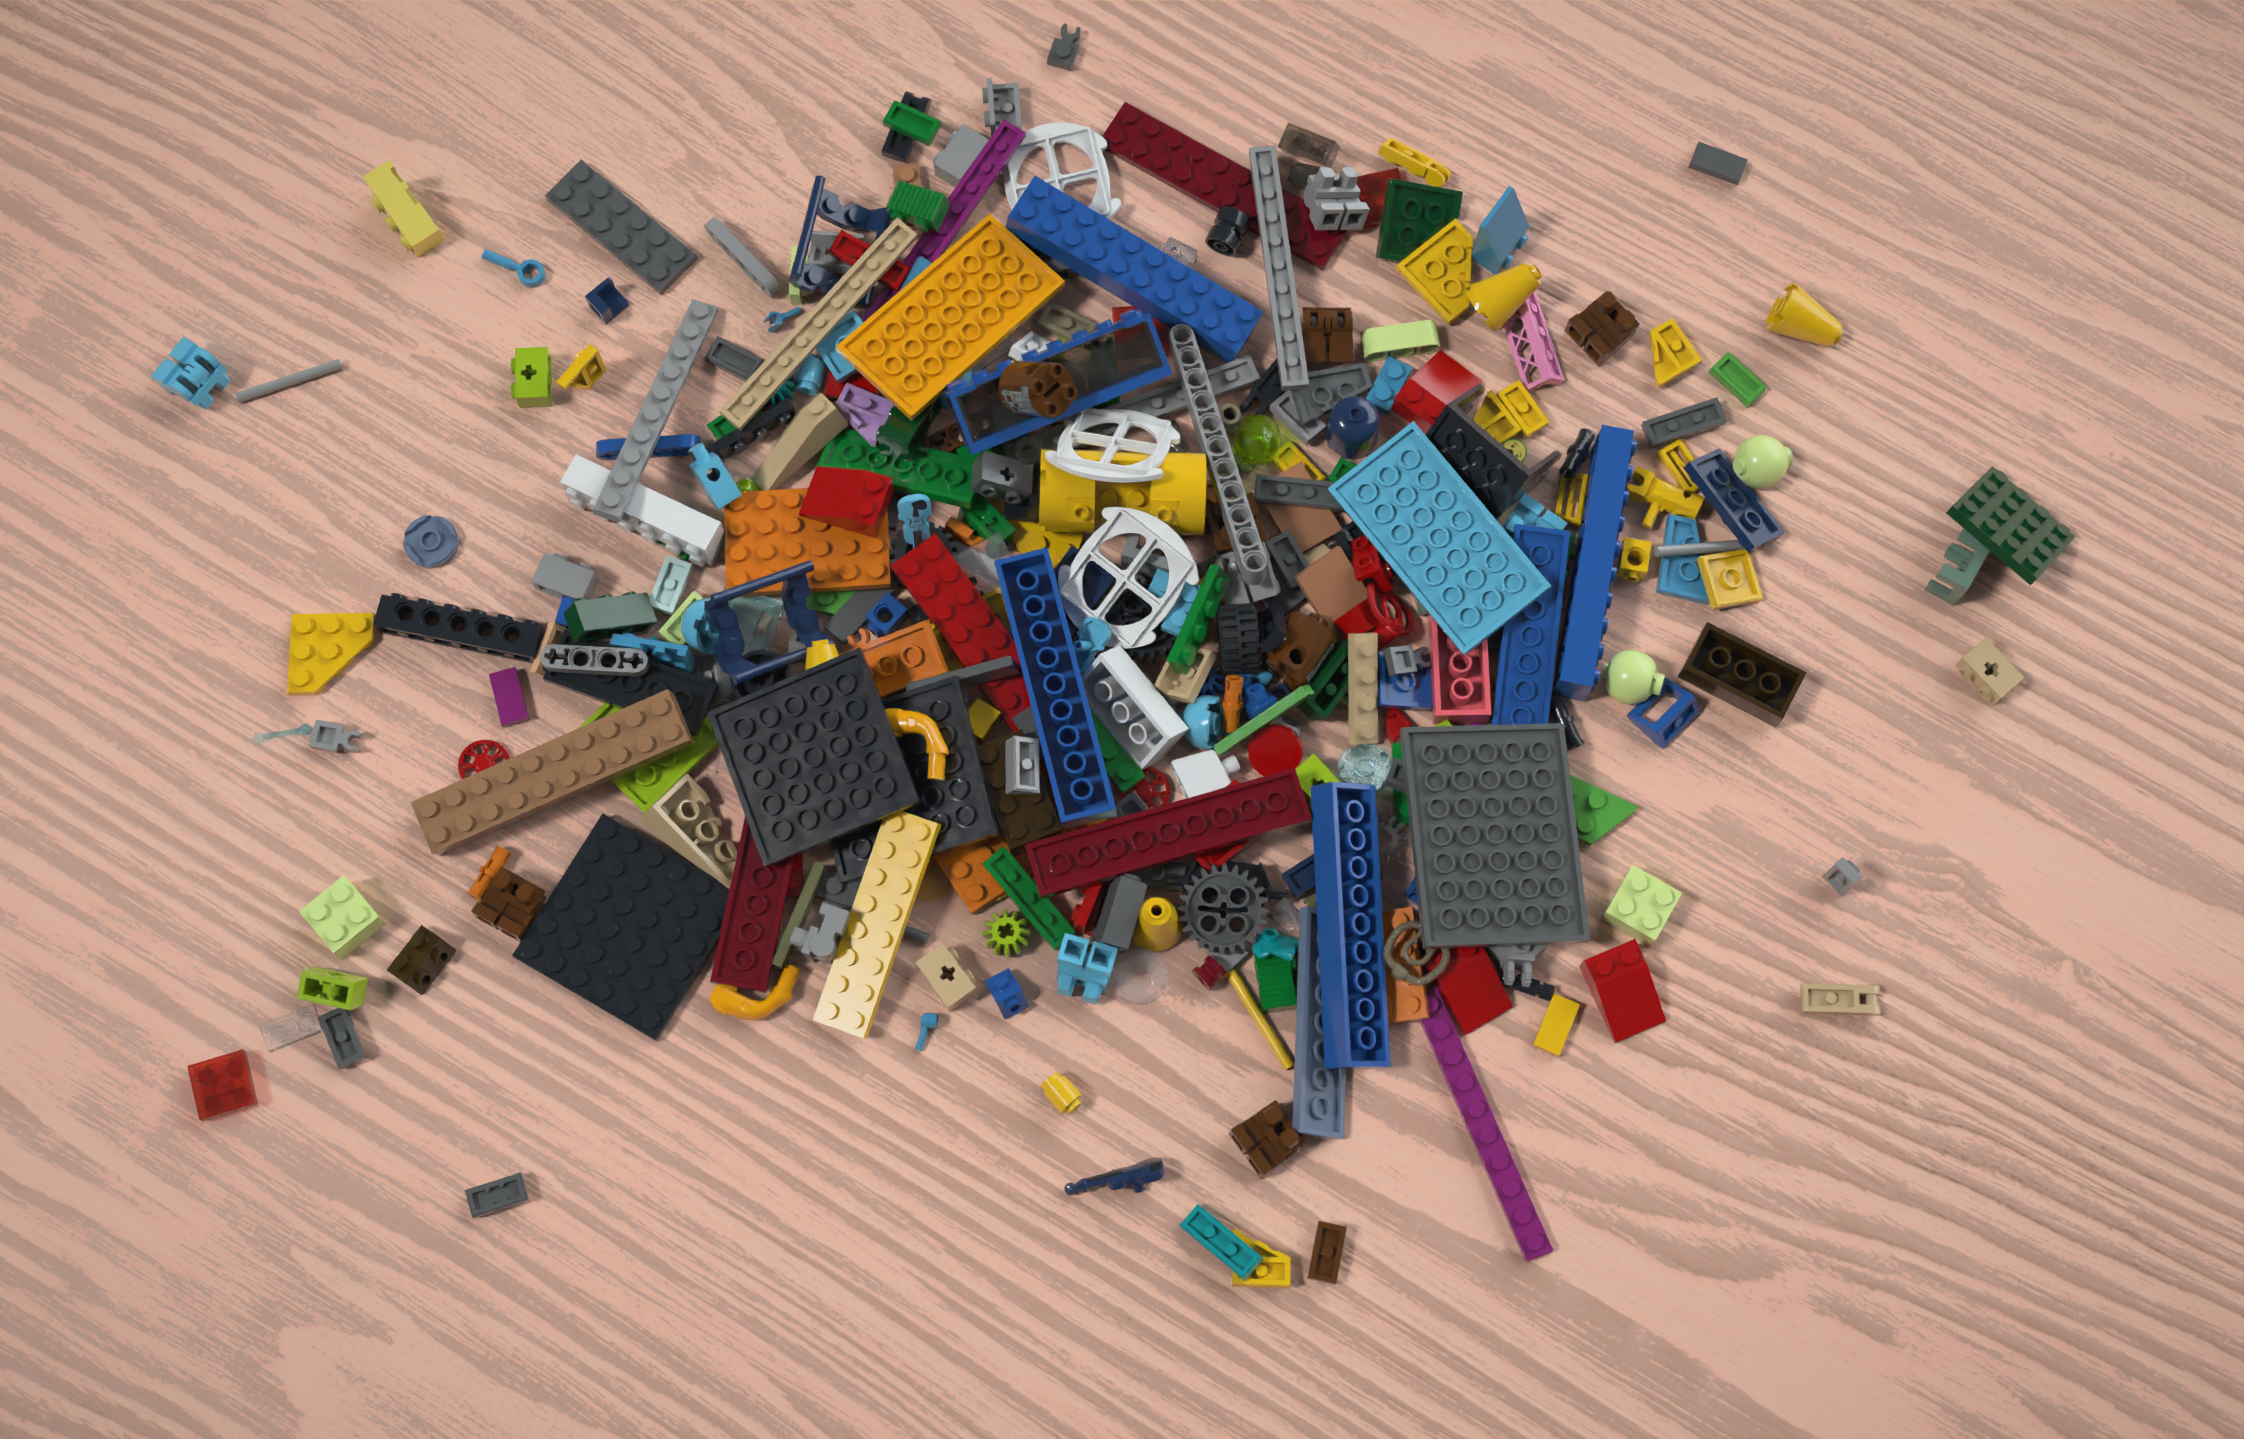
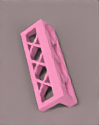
(1541, 346)

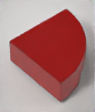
(1394, 722)

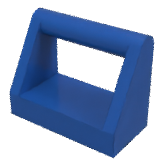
(1672, 721)

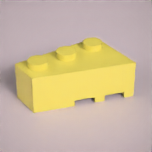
(403, 210)

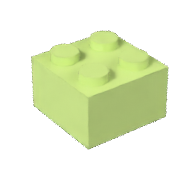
(1641, 906)
(342, 917)

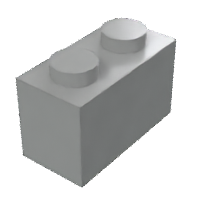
(958, 155)
(562, 578)

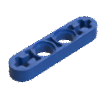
(666, 446)

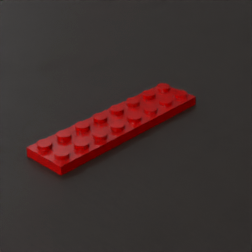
(963, 620)

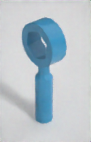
(521, 269)

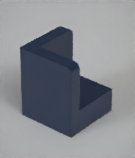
(606, 301)

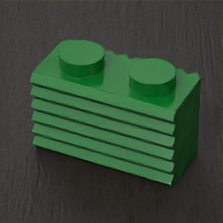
(917, 206)
(1276, 983)

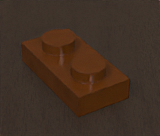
(1327, 1252)

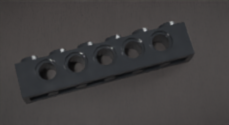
(393, 607)

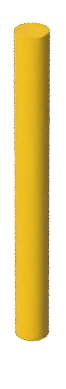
(1260, 1019)

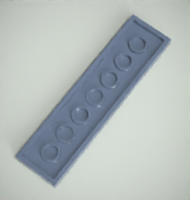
(1317, 1090)

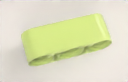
(1400, 340)

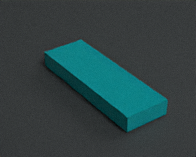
(1221, 1242)

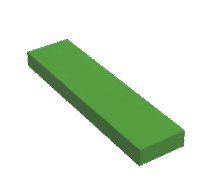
(1263, 719)

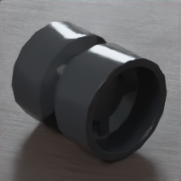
(1228, 228)

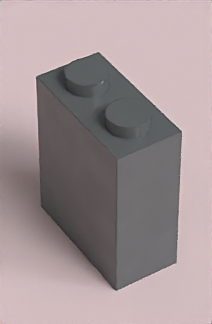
(1118, 912)

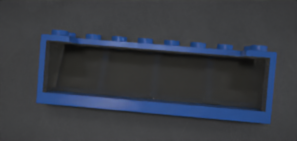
(1102, 366)

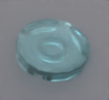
(1364, 765)

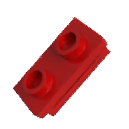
(1369, 563)
(1086, 914)

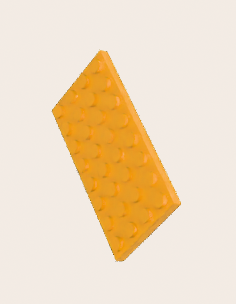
(950, 316)

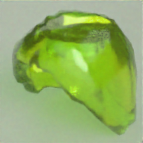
(1257, 440)

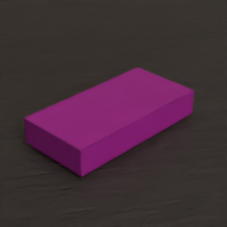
(509, 697)

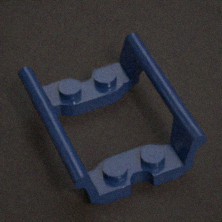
(847, 217)
(800, 618)

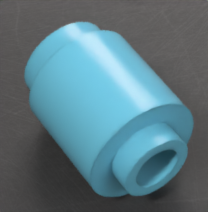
(809, 375)

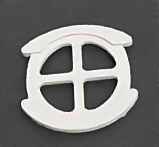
(1046, 137)
(1146, 470)
(1157, 535)

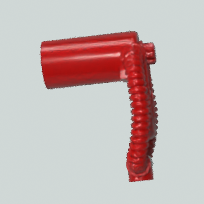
(1388, 628)

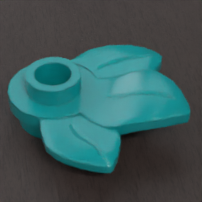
(1275, 943)

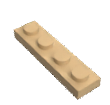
(1363, 688)

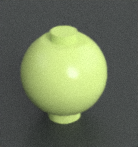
(1762, 461)
(1632, 677)

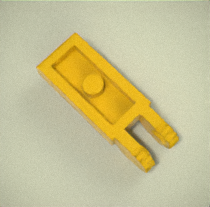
(1415, 162)

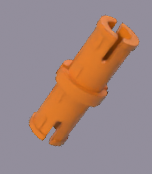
(1232, 703)
(498, 858)

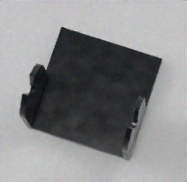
(1481, 460)

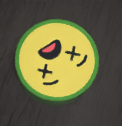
(1517, 448)

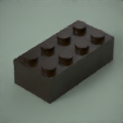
(1741, 674)
(1019, 817)

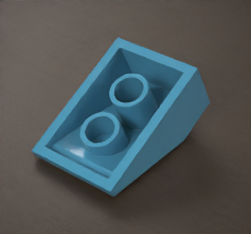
(1501, 234)

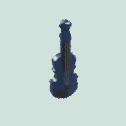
(1135, 1175)

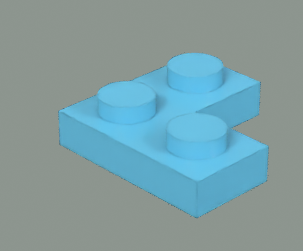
(1174, 620)

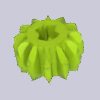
(1002, 924)

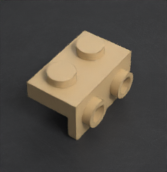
(1182, 686)

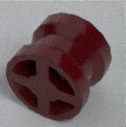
(1209, 973)

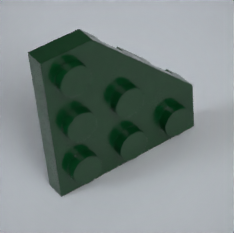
(1413, 216)

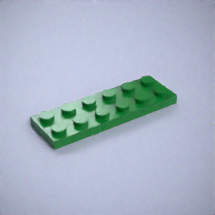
(930, 472)

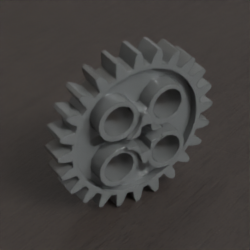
(1221, 934)

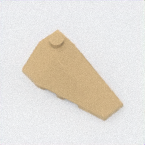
(804, 436)
(691, 828)

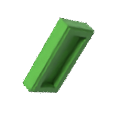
(1737, 379)

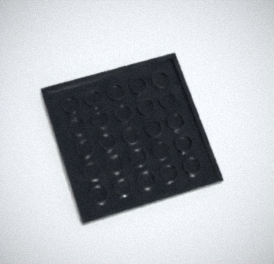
(813, 757)
(957, 803)
(627, 927)

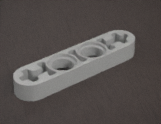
(742, 257)
(595, 656)

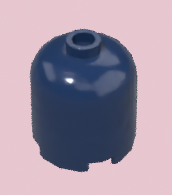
(1353, 427)

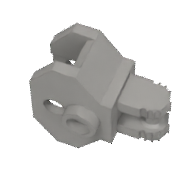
(1516, 958)

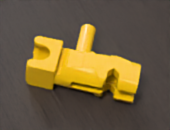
(1662, 497)

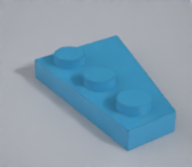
(1680, 574)
(661, 652)

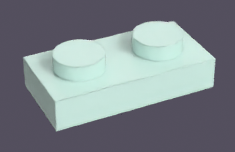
(670, 585)

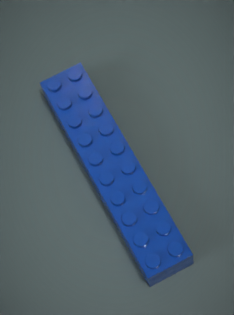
(1132, 269)
(1594, 563)
(1055, 688)
(1350, 926)

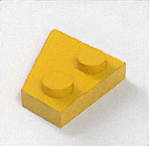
(1671, 352)
(1271, 1272)

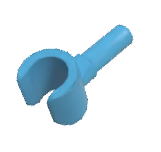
(778, 318)
(1263, 677)
(928, 1020)

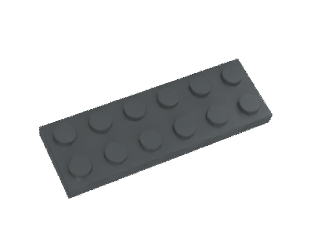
(621, 227)

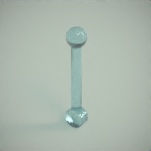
(305, 729)

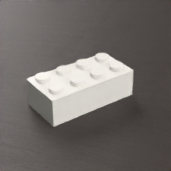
(1131, 708)

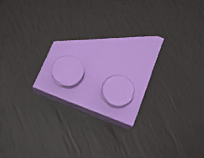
(864, 411)

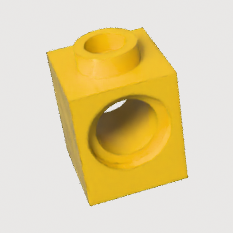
(1637, 549)
(983, 720)

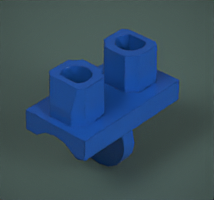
(1255, 698)

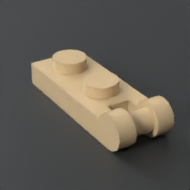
(1839, 999)

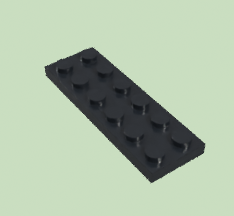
(691, 691)

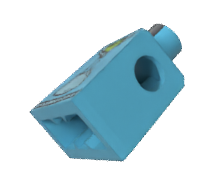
(718, 483)

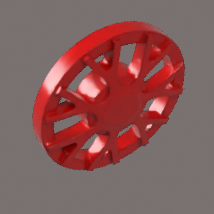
(483, 760)
(1146, 789)

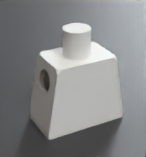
(1203, 772)

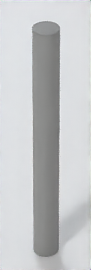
(289, 380)
(1697, 548)

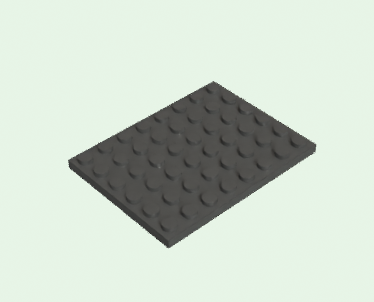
(1493, 835)

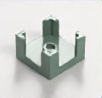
(1960, 577)

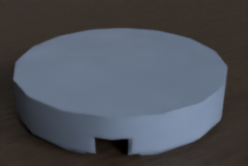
(431, 541)

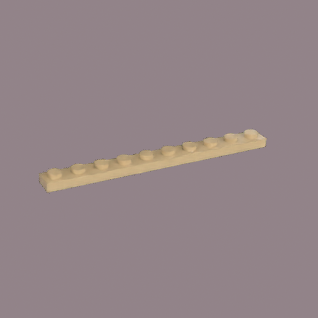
(818, 324)

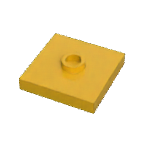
(1729, 579)

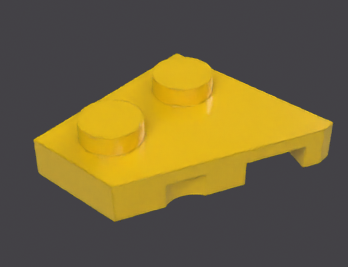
(584, 370)
(1496, 419)

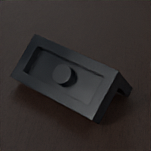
(1029, 508)

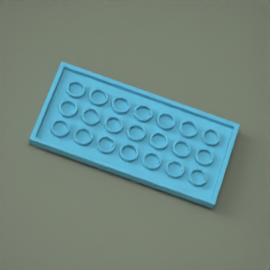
(1439, 538)

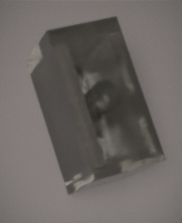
(1308, 146)

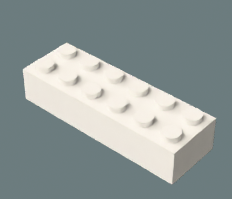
(649, 514)

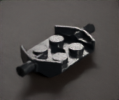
(1210, 893)

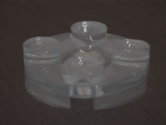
(1140, 960)

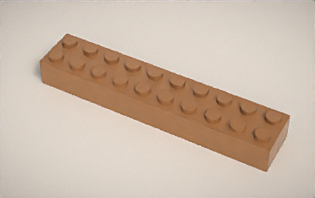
(552, 773)

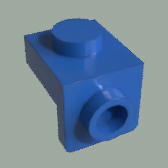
(1007, 993)

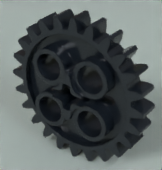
(1119, 611)

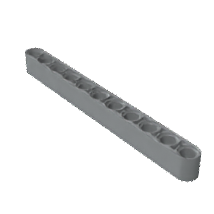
(1217, 463)

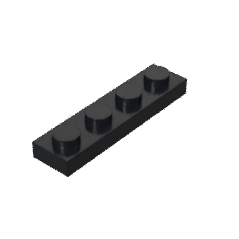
(755, 429)

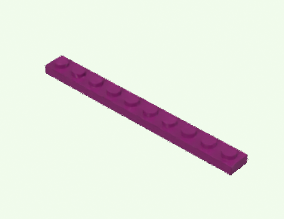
(963, 200)
(1484, 1130)

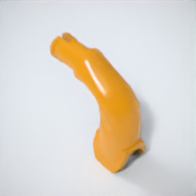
(917, 723)
(728, 1001)

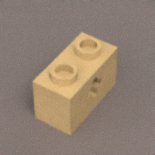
(2003, 673)
(932, 968)

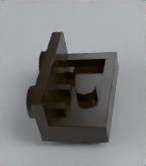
(421, 960)

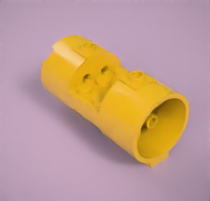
(1077, 503)

